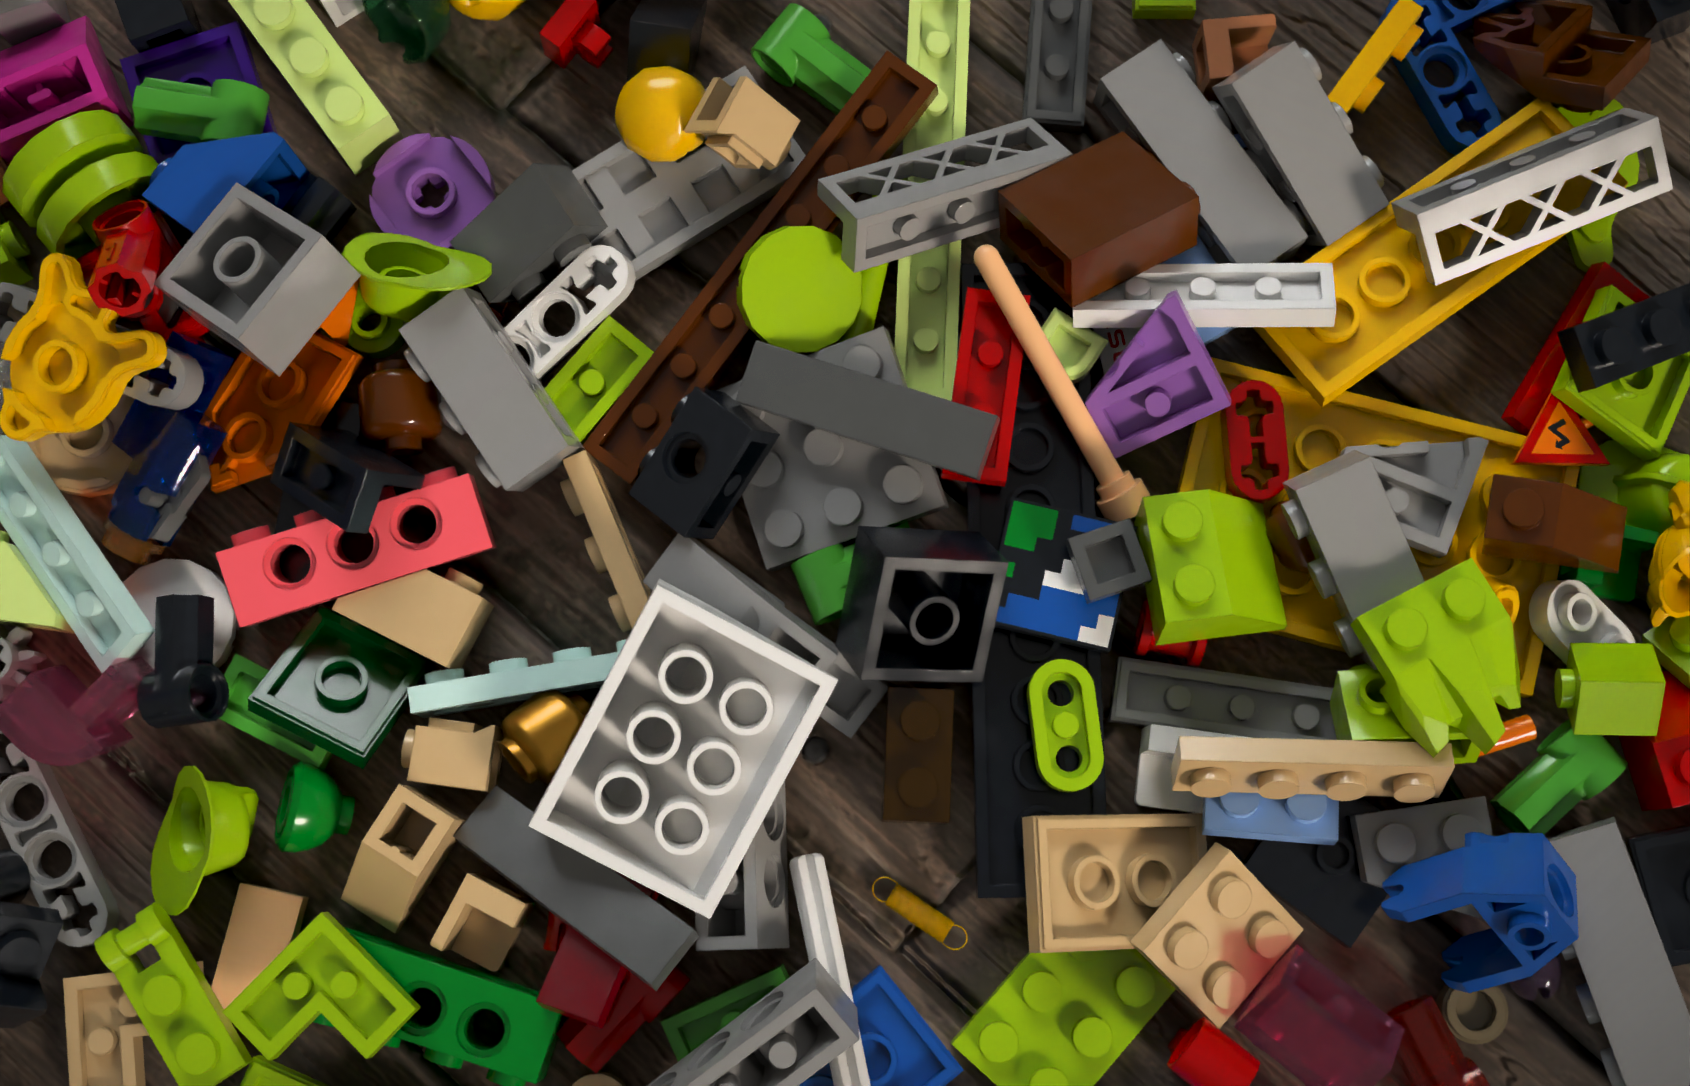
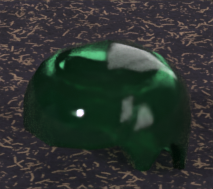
(412, 23)

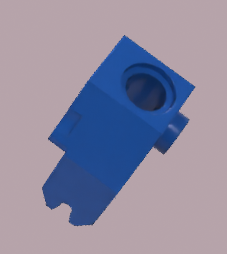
(1517, 889)

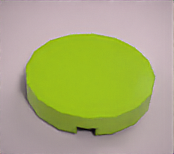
(798, 289)

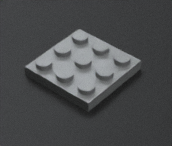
(824, 485)

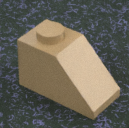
(423, 613)

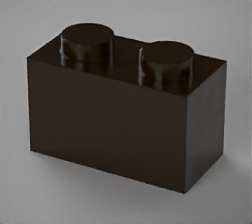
(918, 756)

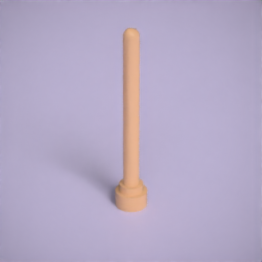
(1117, 490)

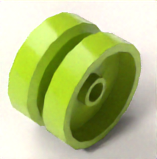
(75, 175)

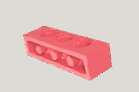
(263, 593)

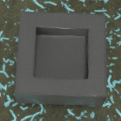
(1108, 561)

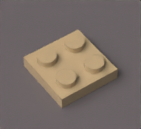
(1217, 935)

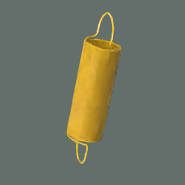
(919, 913)

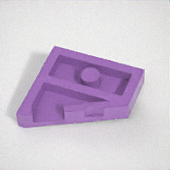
(1157, 382)

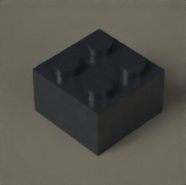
(920, 604)

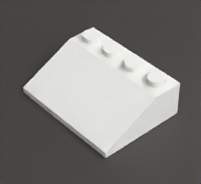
(683, 749)

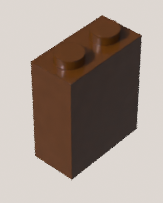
(1098, 218)

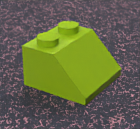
(1208, 566)

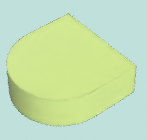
(1075, 347)

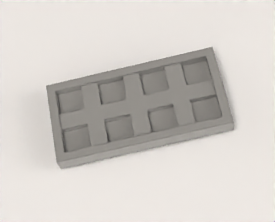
(671, 206)

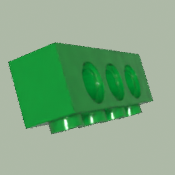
(463, 992)

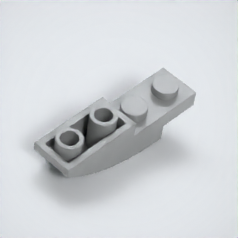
(718, 583)

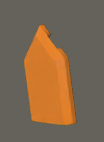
(259, 405)

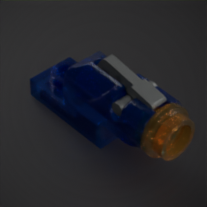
(168, 461)

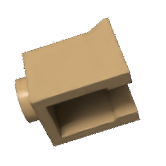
(743, 124)
(453, 755)

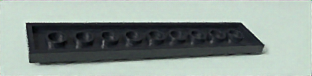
(1050, 471)

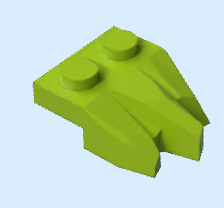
(1445, 658)

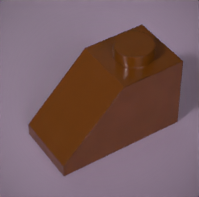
(1553, 524)

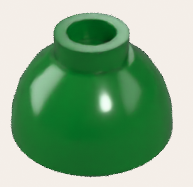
(310, 809)

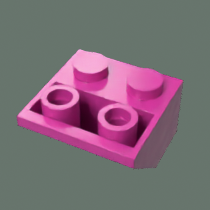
(52, 80)

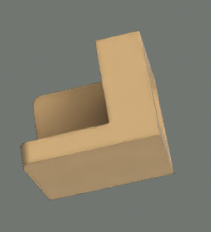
(483, 921)

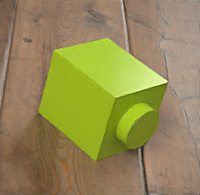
(1611, 689)

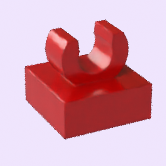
(574, 31)

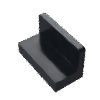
(338, 474)

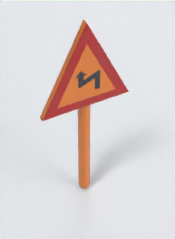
(1560, 439)

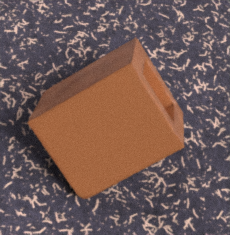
(1227, 46)

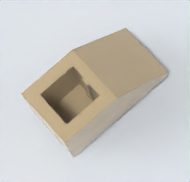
(401, 856)

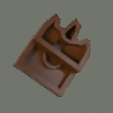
(1559, 55)

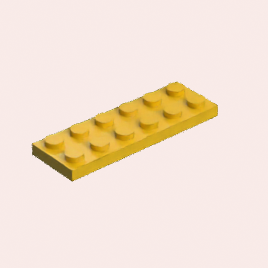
(1382, 278)

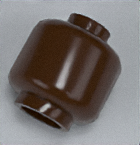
(398, 409)

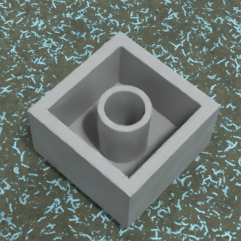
(258, 278)

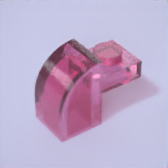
(64, 721)

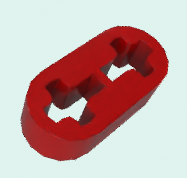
(1269, 441)

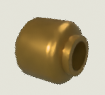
(541, 733)

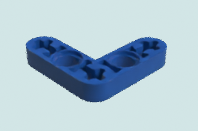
(1440, 24)

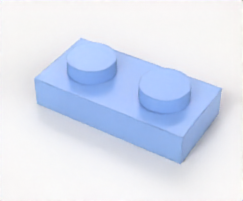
(1293, 819)

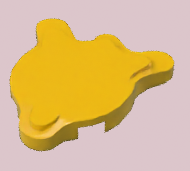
(69, 358)

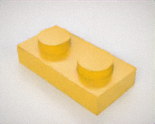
(1392, 38)

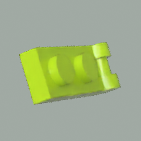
(174, 1000)

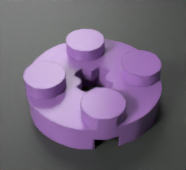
(436, 161)

